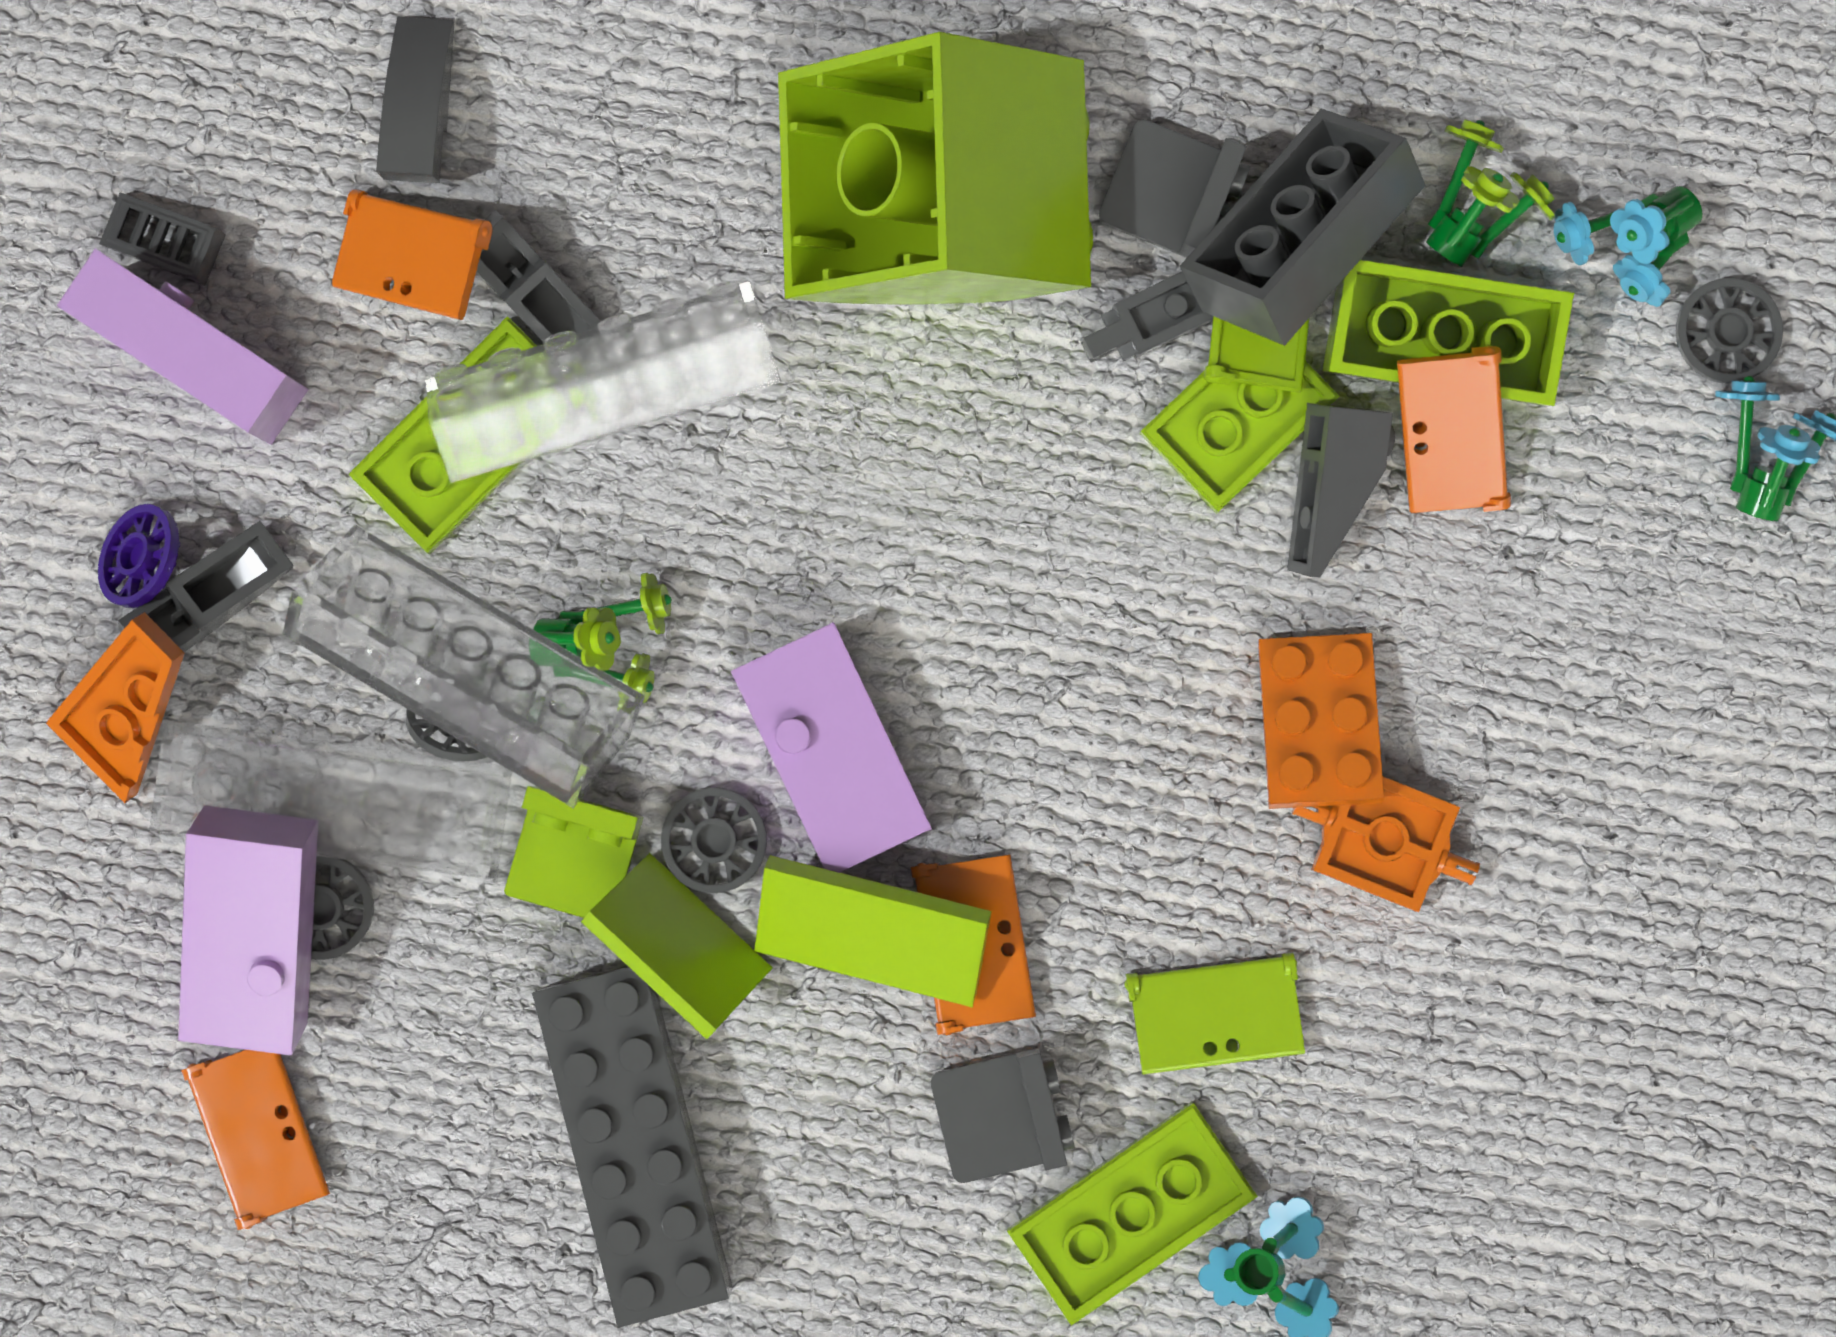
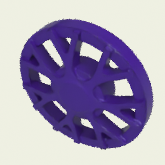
(138, 556)

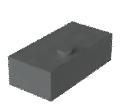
(1303, 225)

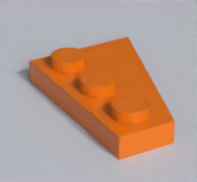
(121, 705)

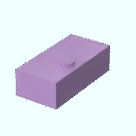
(182, 346)
(831, 749)
(247, 929)

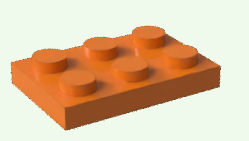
(1320, 721)

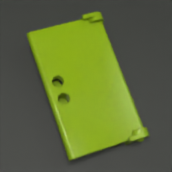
(1255, 360)
(1194, 1013)

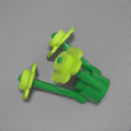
(1458, 234)
(595, 636)

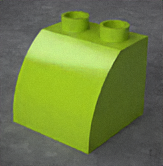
(935, 174)

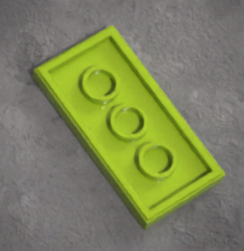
(408, 472)
(871, 931)
(1131, 1213)

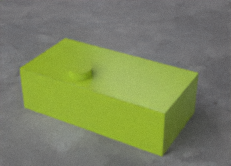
(1416, 313)

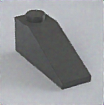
(1338, 471)

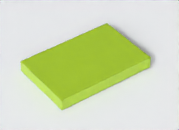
(1229, 433)
(677, 945)

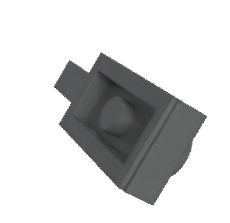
(1147, 320)

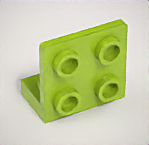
(570, 854)

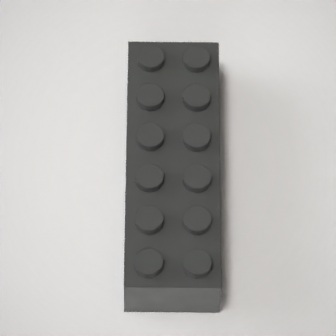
(633, 1145)

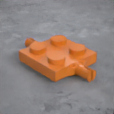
(1391, 845)

